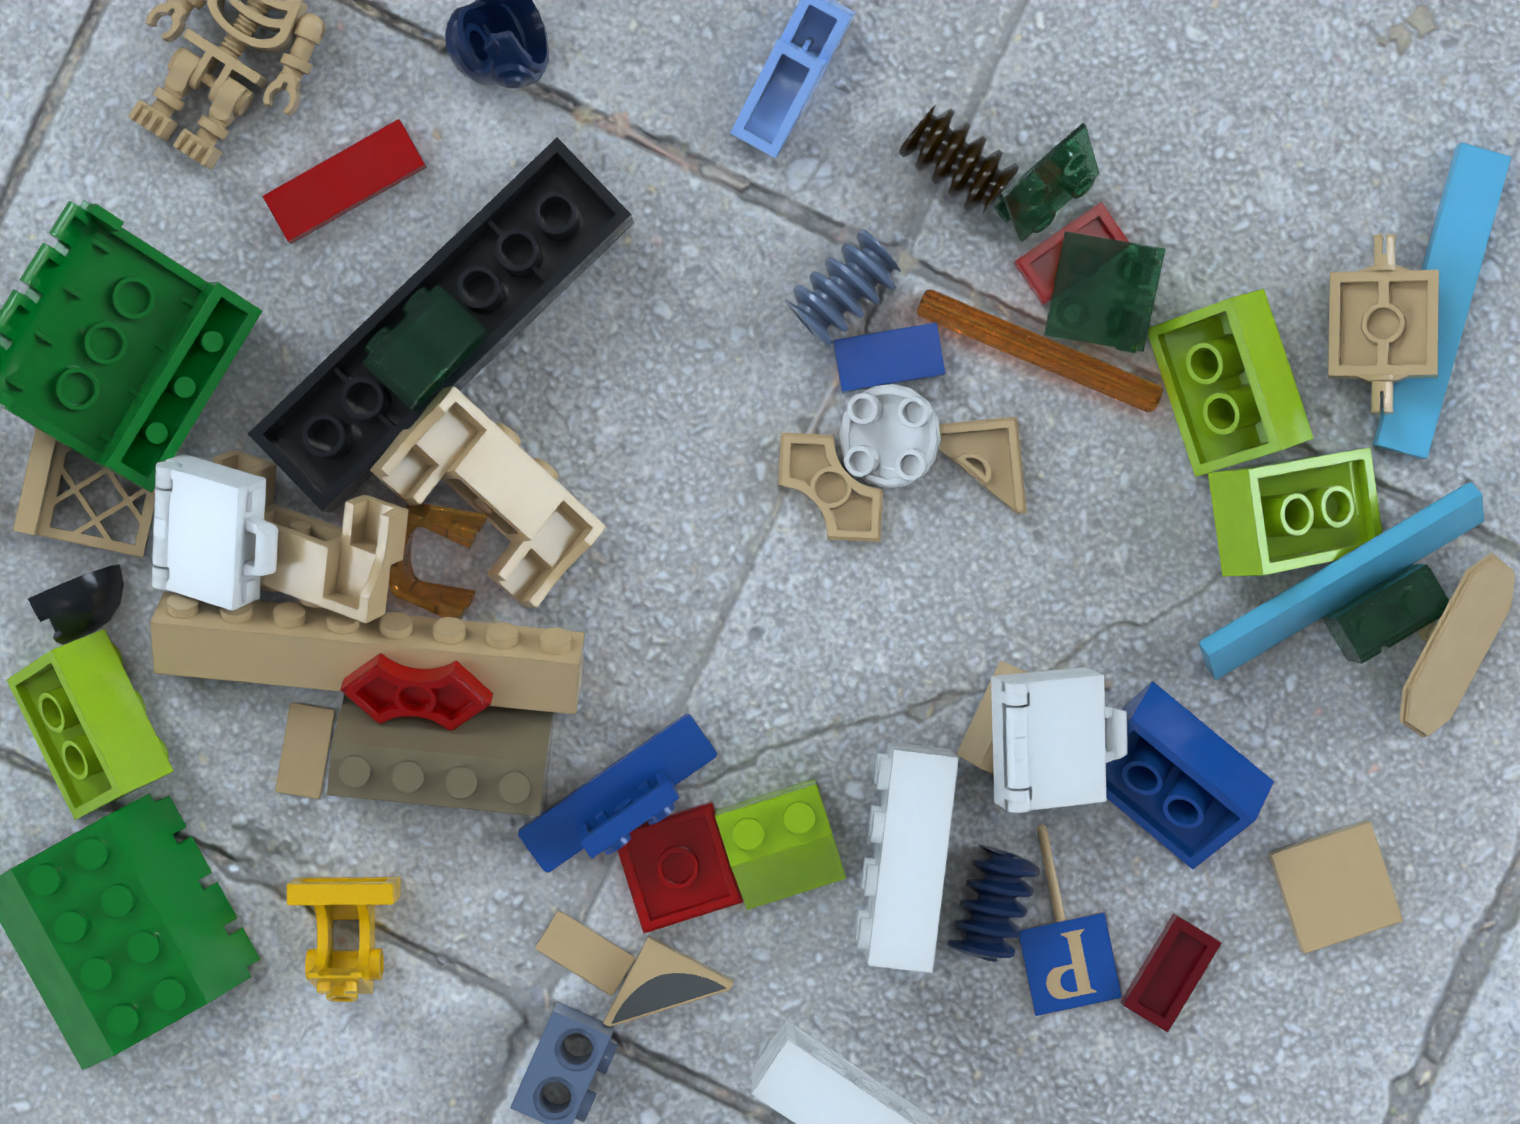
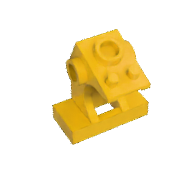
(344, 972)

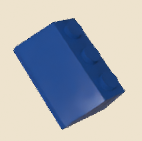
(1183, 779)

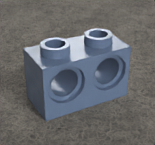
(555, 1064)

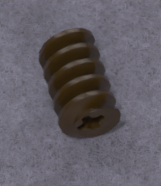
(958, 159)

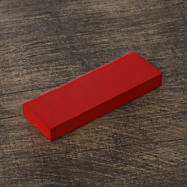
(344, 181)

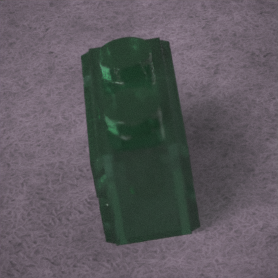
(1387, 613)

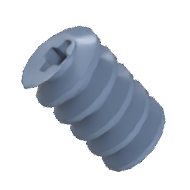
(844, 287)

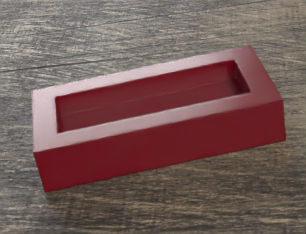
(1170, 972)

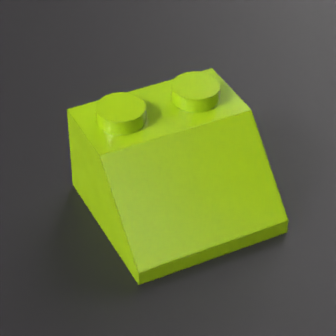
(780, 844)

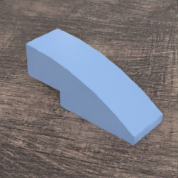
(792, 74)

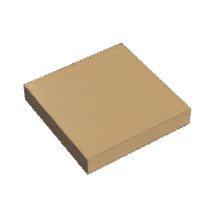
(1335, 886)

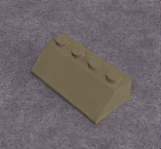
(485, 764)

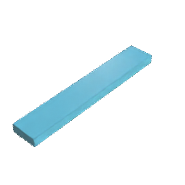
(1457, 252)
(1342, 580)

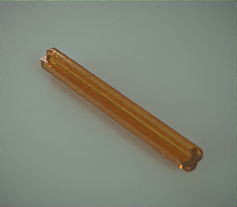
(1039, 350)

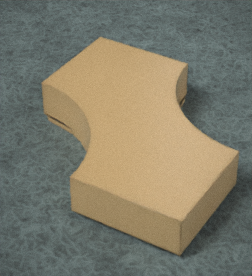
(812, 467)

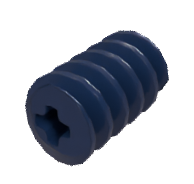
(995, 905)

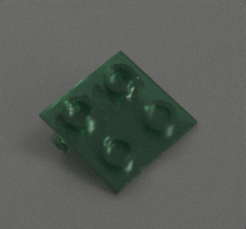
(1050, 184)
(1104, 291)

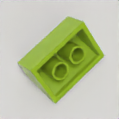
(1229, 382)
(90, 723)

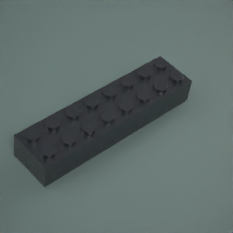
(498, 268)

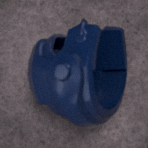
(498, 42)

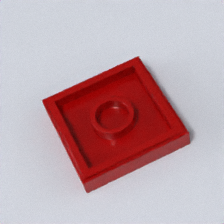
(679, 868)

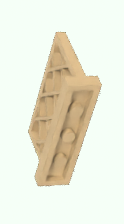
(41, 493)

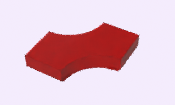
(440, 694)

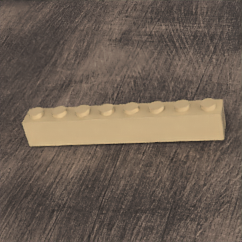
(321, 647)

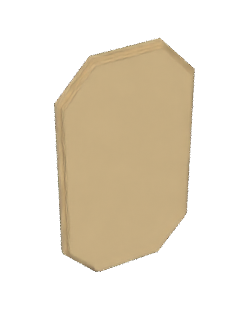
(1456, 645)

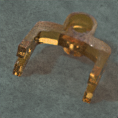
(452, 524)

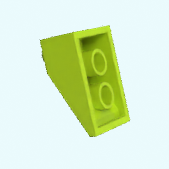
(1294, 511)

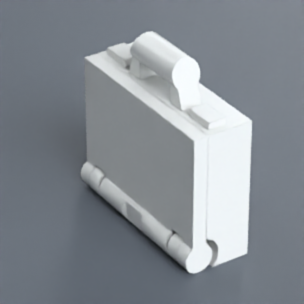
(211, 532)
(1053, 738)

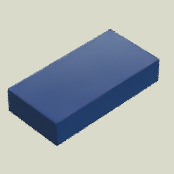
(889, 357)

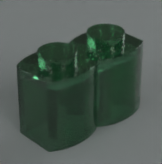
(424, 346)

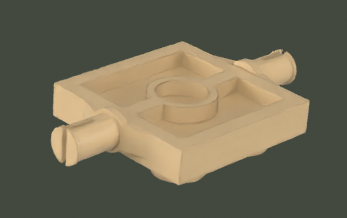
(1383, 324)

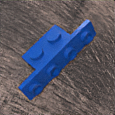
(620, 797)

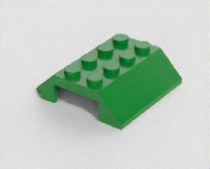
(115, 344)
(122, 929)

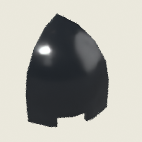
(80, 604)

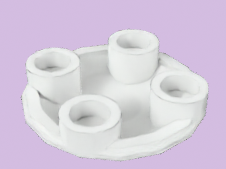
(889, 436)

